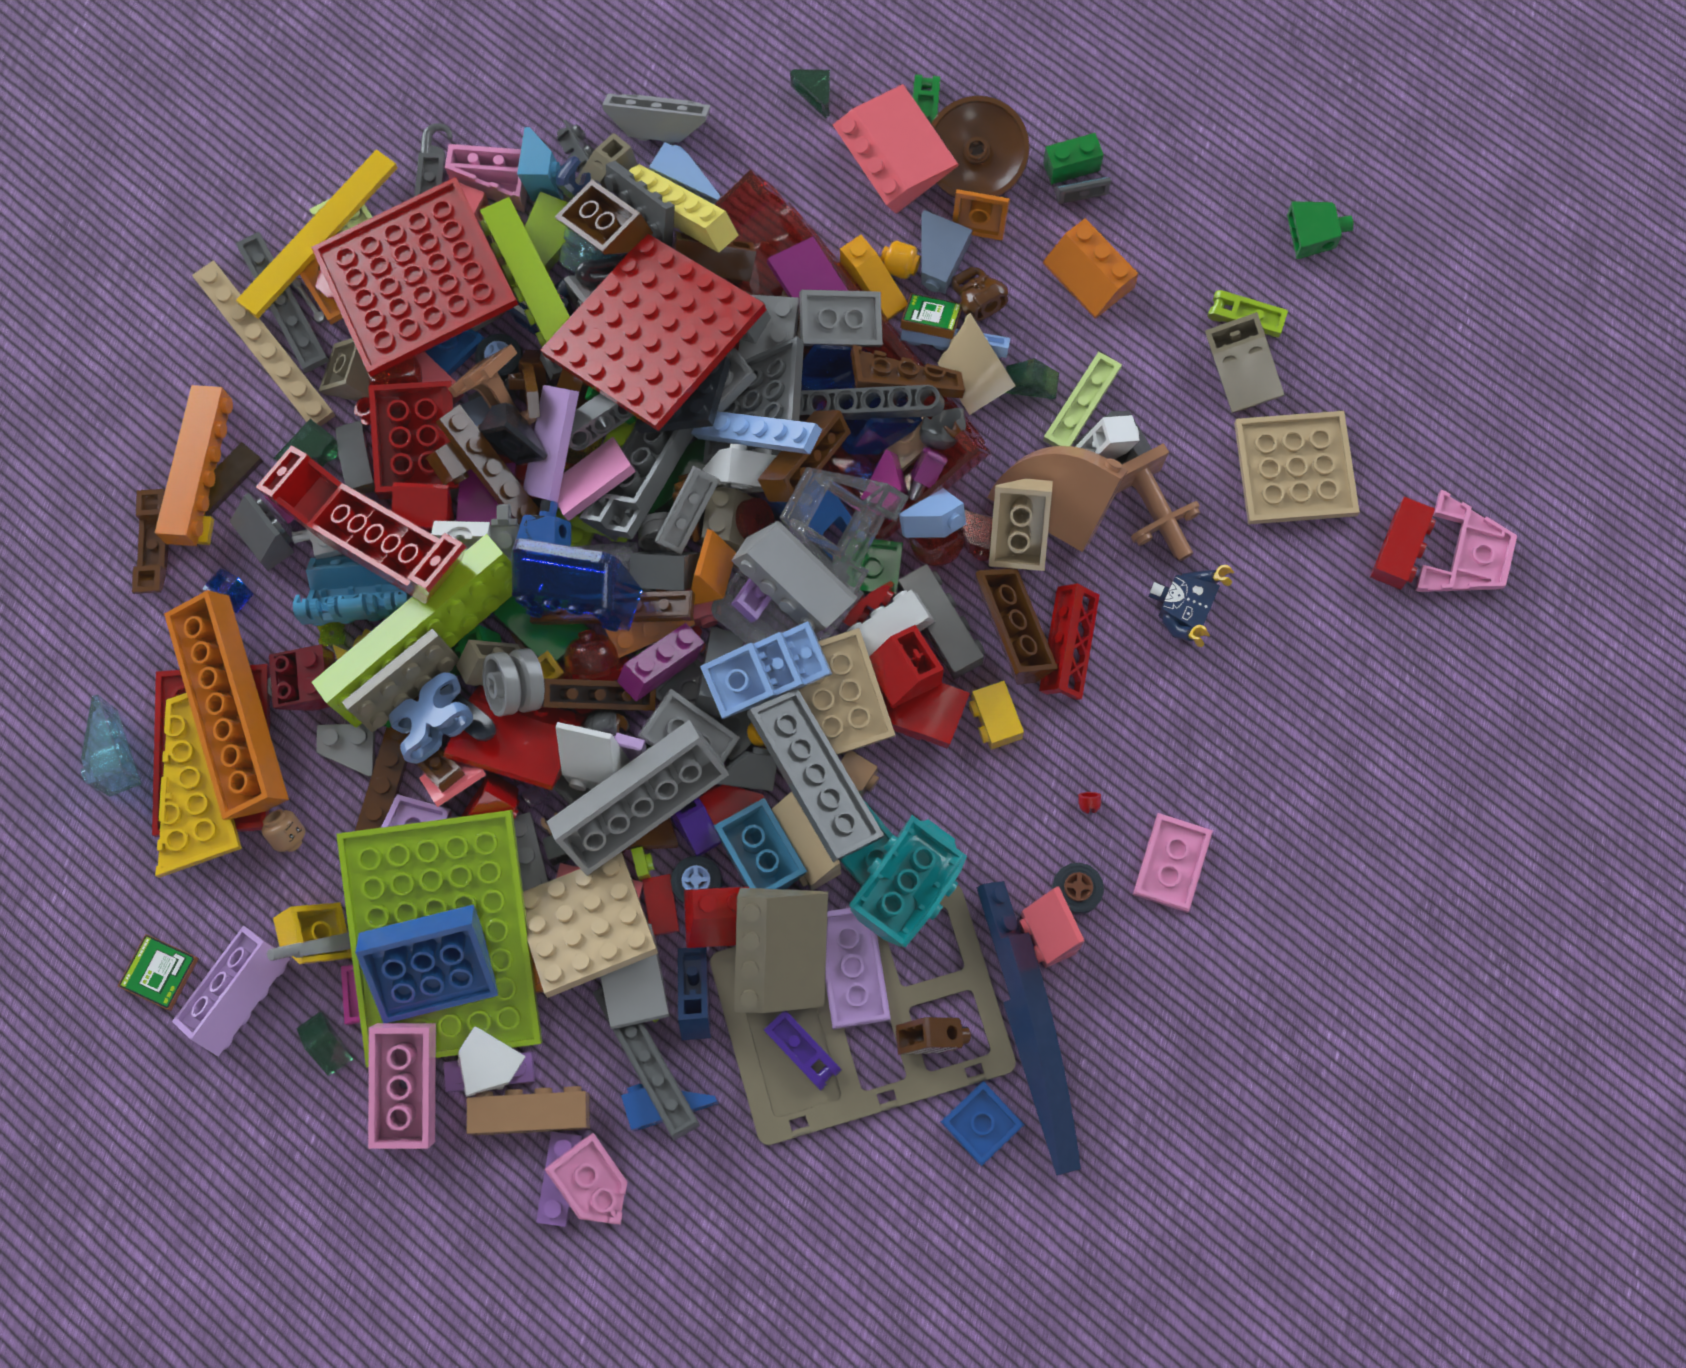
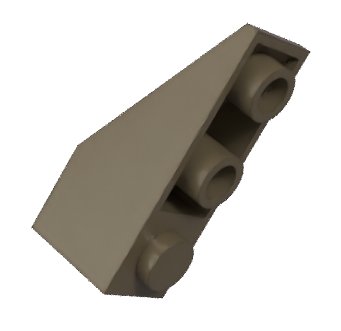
(610, 150)

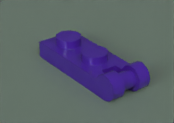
(801, 1049)

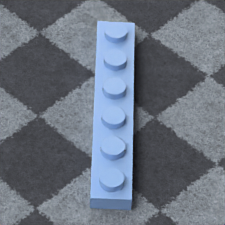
(761, 432)

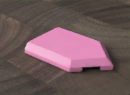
(590, 1181)

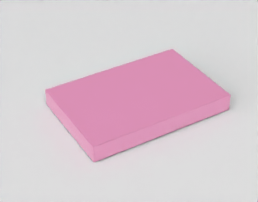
(593, 478)
(1172, 862)

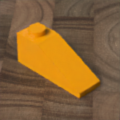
(871, 275)

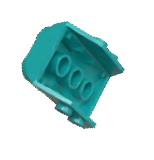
(908, 882)

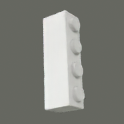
(897, 616)

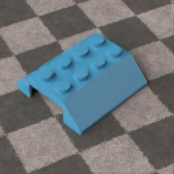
(345, 593)

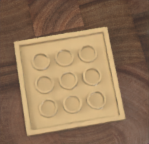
(1296, 467)
(848, 700)
(586, 926)

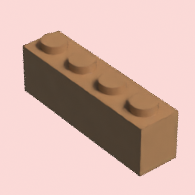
(528, 1112)

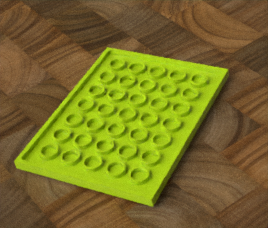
(436, 868)

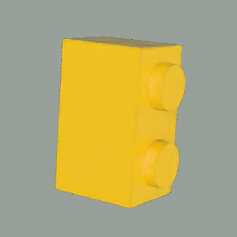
(996, 715)

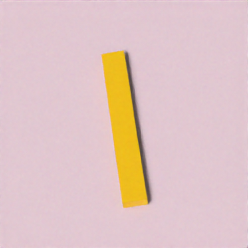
(322, 226)

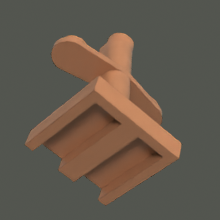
(486, 380)
(1141, 478)

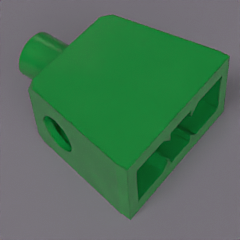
(1316, 227)

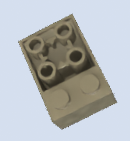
(1244, 362)

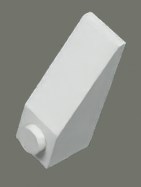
(1111, 437)

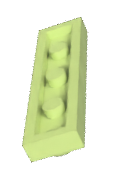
(1082, 401)

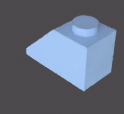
(933, 516)

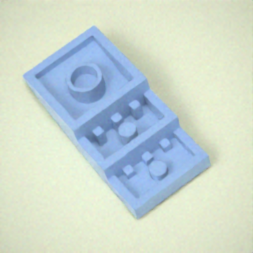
(765, 670)

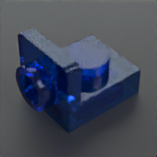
(230, 585)

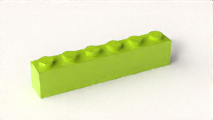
(525, 268)

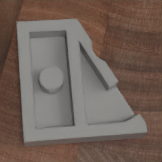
(348, 746)

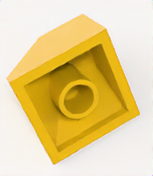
(310, 923)

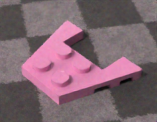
(1480, 556)

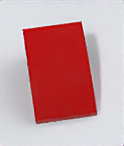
(930, 715)

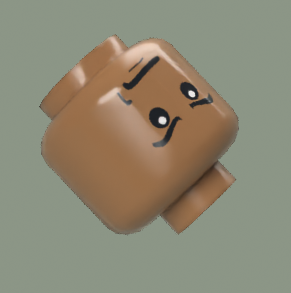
(283, 830)

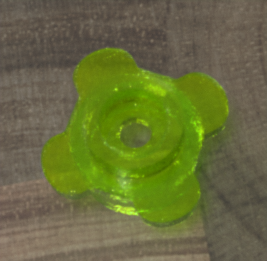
(336, 639)

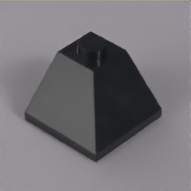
(512, 434)

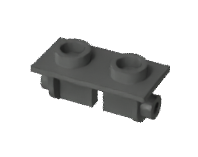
(573, 139)

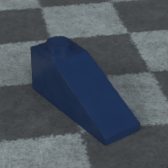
(693, 994)

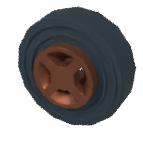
(1079, 878)

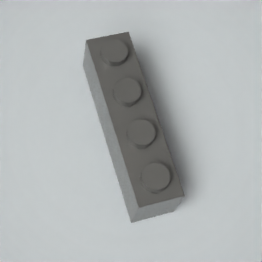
(949, 631)

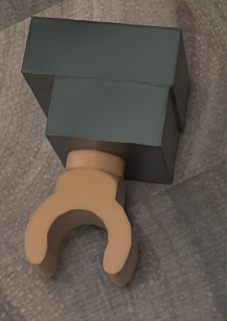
(554, 852)

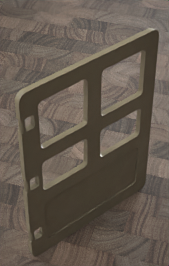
(782, 1092)

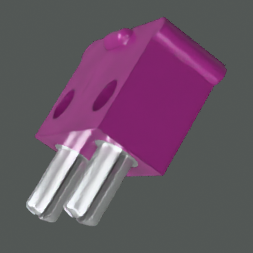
(926, 471)

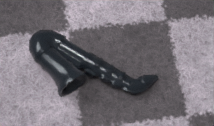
(595, 271)

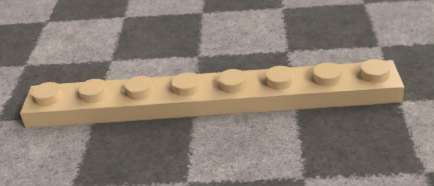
(263, 345)

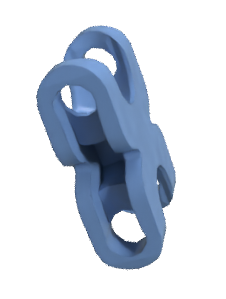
(430, 718)

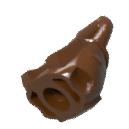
(981, 295)

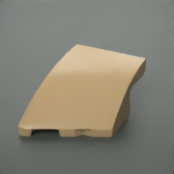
(980, 366)

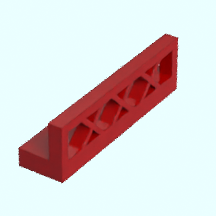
(1065, 638)

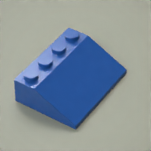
(427, 964)

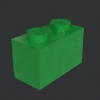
(1073, 158)

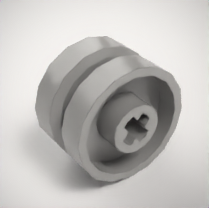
(513, 682)

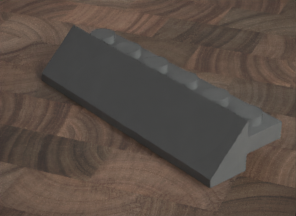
(627, 504)

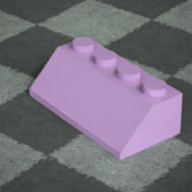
(229, 992)

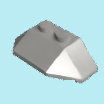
(655, 116)

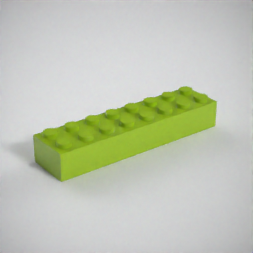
(457, 607)

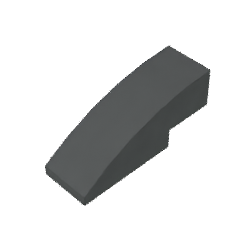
(355, 457)

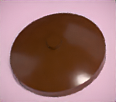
(986, 143)

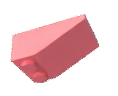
(1051, 928)

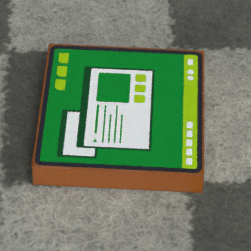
(931, 316)
(158, 972)

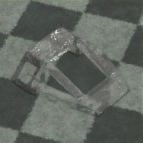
(859, 533)

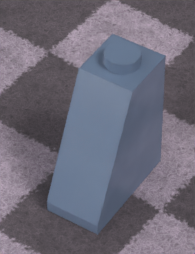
(941, 250)

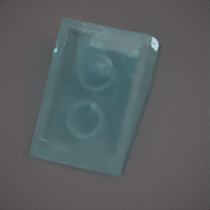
(106, 751)

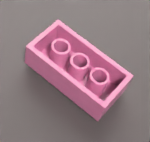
(395, 1114)

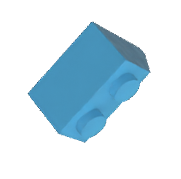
(537, 167)

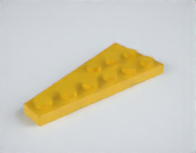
(188, 808)

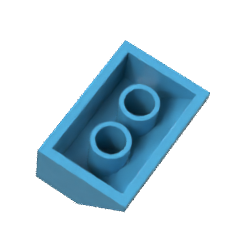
(760, 848)

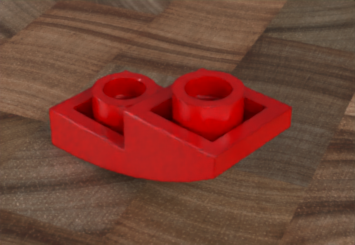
(875, 599)

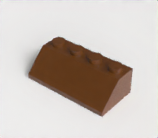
(1016, 624)

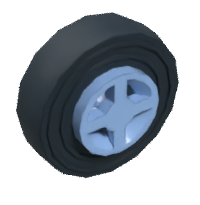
(495, 343)
(695, 871)

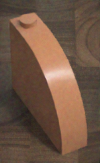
(1080, 488)

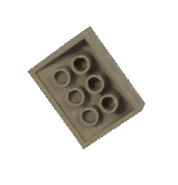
(780, 950)

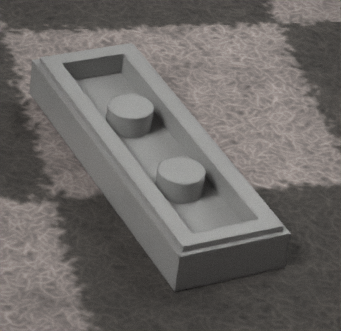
(687, 510)

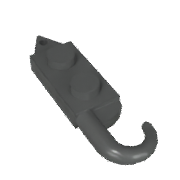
(431, 160)

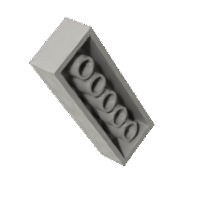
(637, 798)

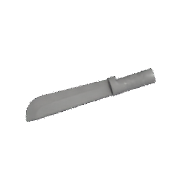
(318, 946)

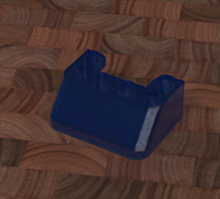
(832, 368)
(573, 580)

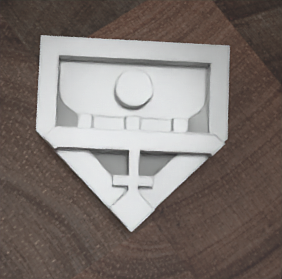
(486, 1062)

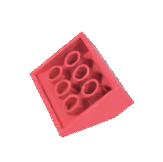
(895, 147)

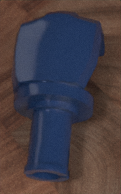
(566, 178)

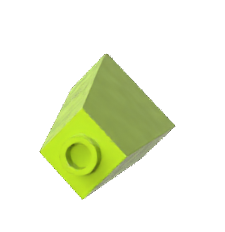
(545, 230)

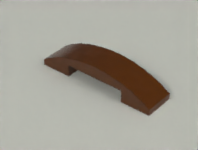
(152, 551)

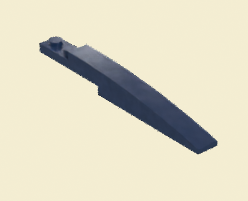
(1032, 1027)

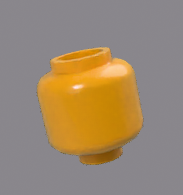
(901, 259)

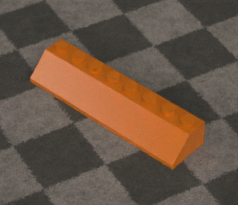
(225, 706)

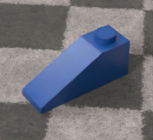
(642, 1112)

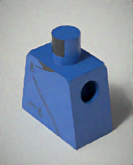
(546, 526)

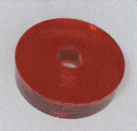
(753, 516)

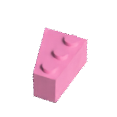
(489, 171)

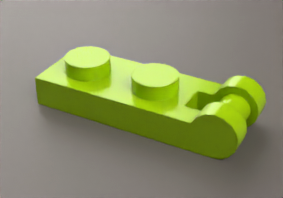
(1270, 316)

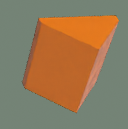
(981, 213)
(712, 569)

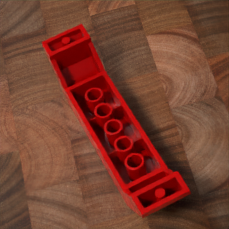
(361, 527)

